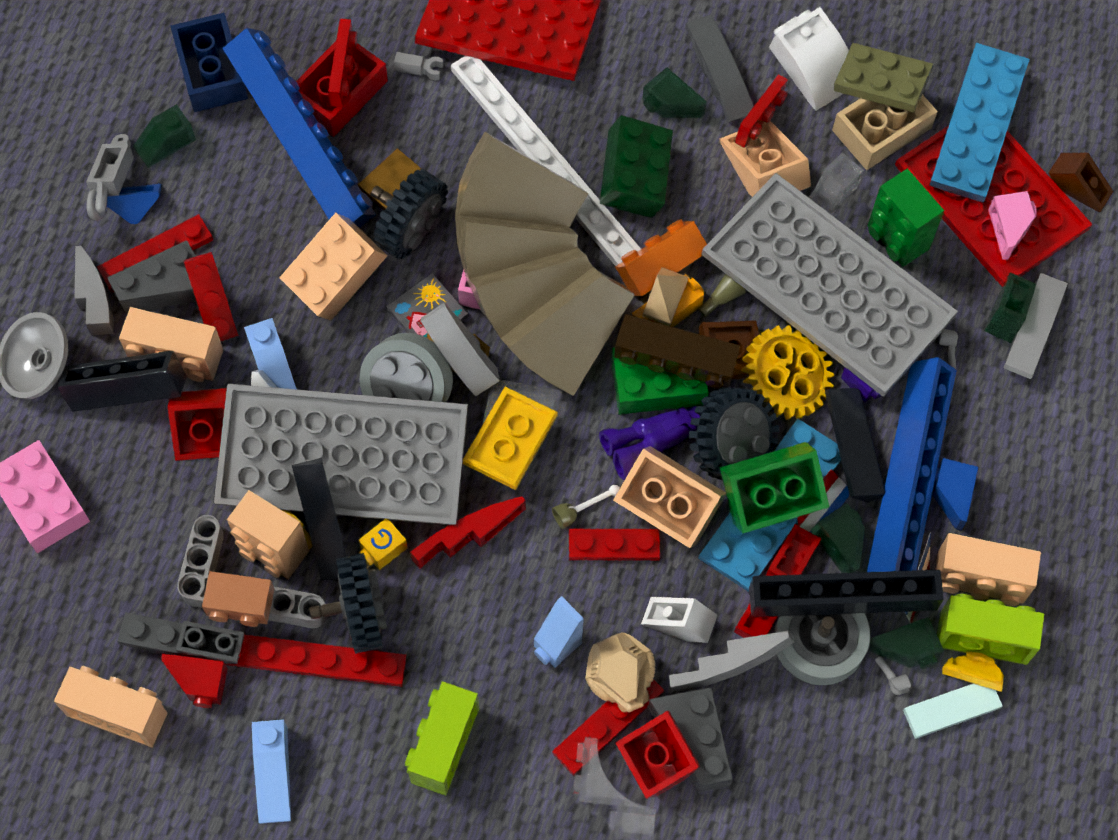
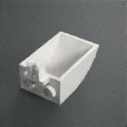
(811, 55)

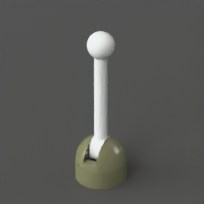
(566, 514)

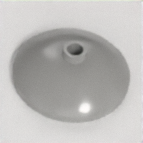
(33, 355)

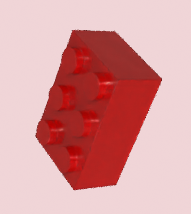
(365, 80)

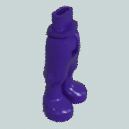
(658, 431)

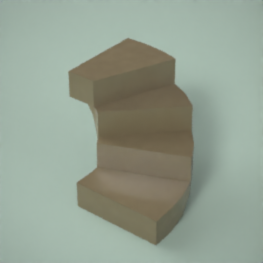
(528, 264)

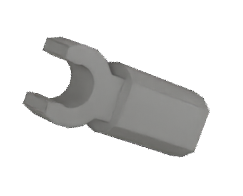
(418, 65)

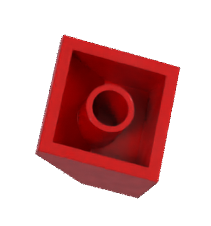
(197, 423)
(658, 755)

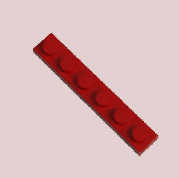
(322, 660)

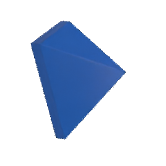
(134, 201)

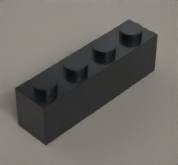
(122, 381)

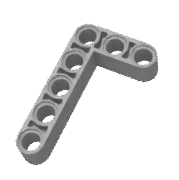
(198, 575)

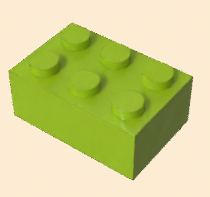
(990, 628)
(442, 737)

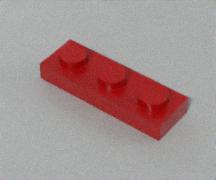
(342, 63)
(762, 111)
(210, 295)
(614, 544)

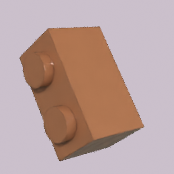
(238, 598)

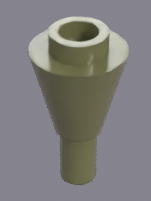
(725, 292)

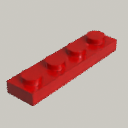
(192, 230)
(604, 725)

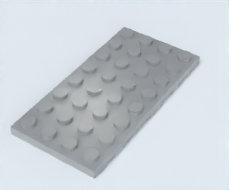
(829, 284)
(377, 452)

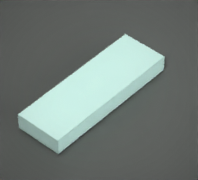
(951, 709)

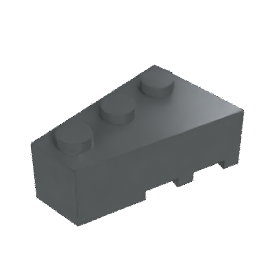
(155, 281)

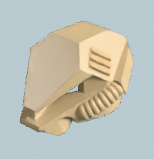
(621, 671)

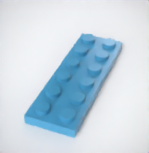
(979, 122)
(748, 554)

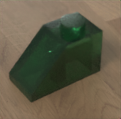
(672, 97)
(164, 136)
(1010, 308)
(842, 537)
(909, 645)

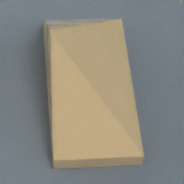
(665, 296)

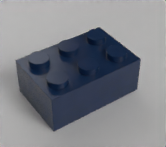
(205, 66)

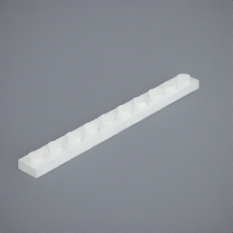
(533, 143)

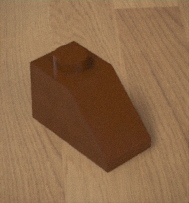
(1081, 179)

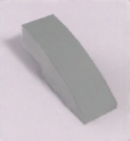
(92, 295)
(460, 349)

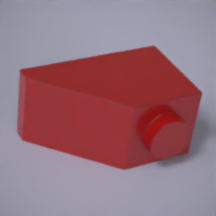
(199, 678)

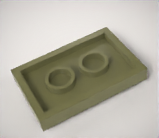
(883, 77)

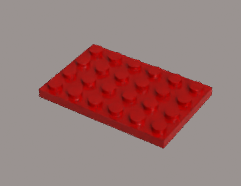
(516, 33)
(1056, 220)

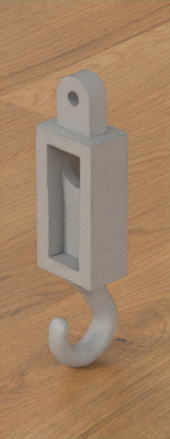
(108, 178)

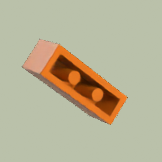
(671, 251)

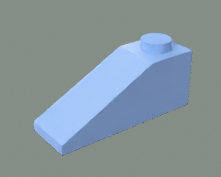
(269, 353)
(559, 634)
(271, 770)

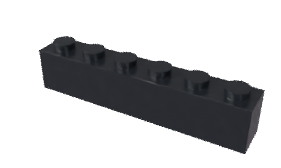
(845, 593)

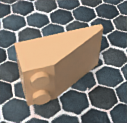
(766, 156)

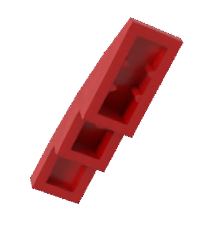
(478, 526)
(790, 560)

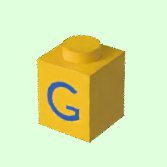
(382, 544)

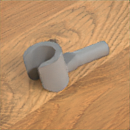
(949, 338)
(899, 684)

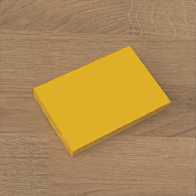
(510, 438)

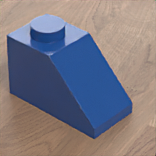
(954, 490)

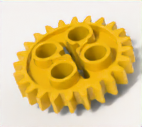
(810, 380)

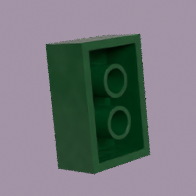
(636, 166)

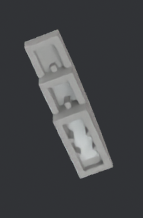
(1035, 330)
(741, 656)

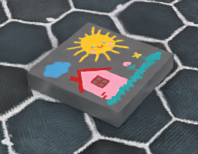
(420, 301)

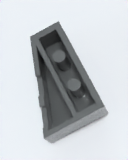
(700, 726)

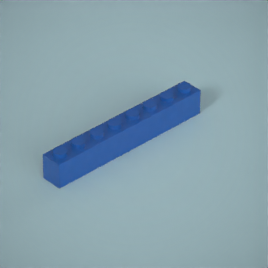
(297, 127)
(912, 467)

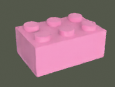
(39, 497)

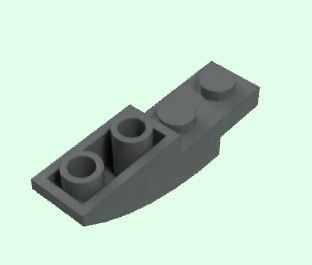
(180, 639)

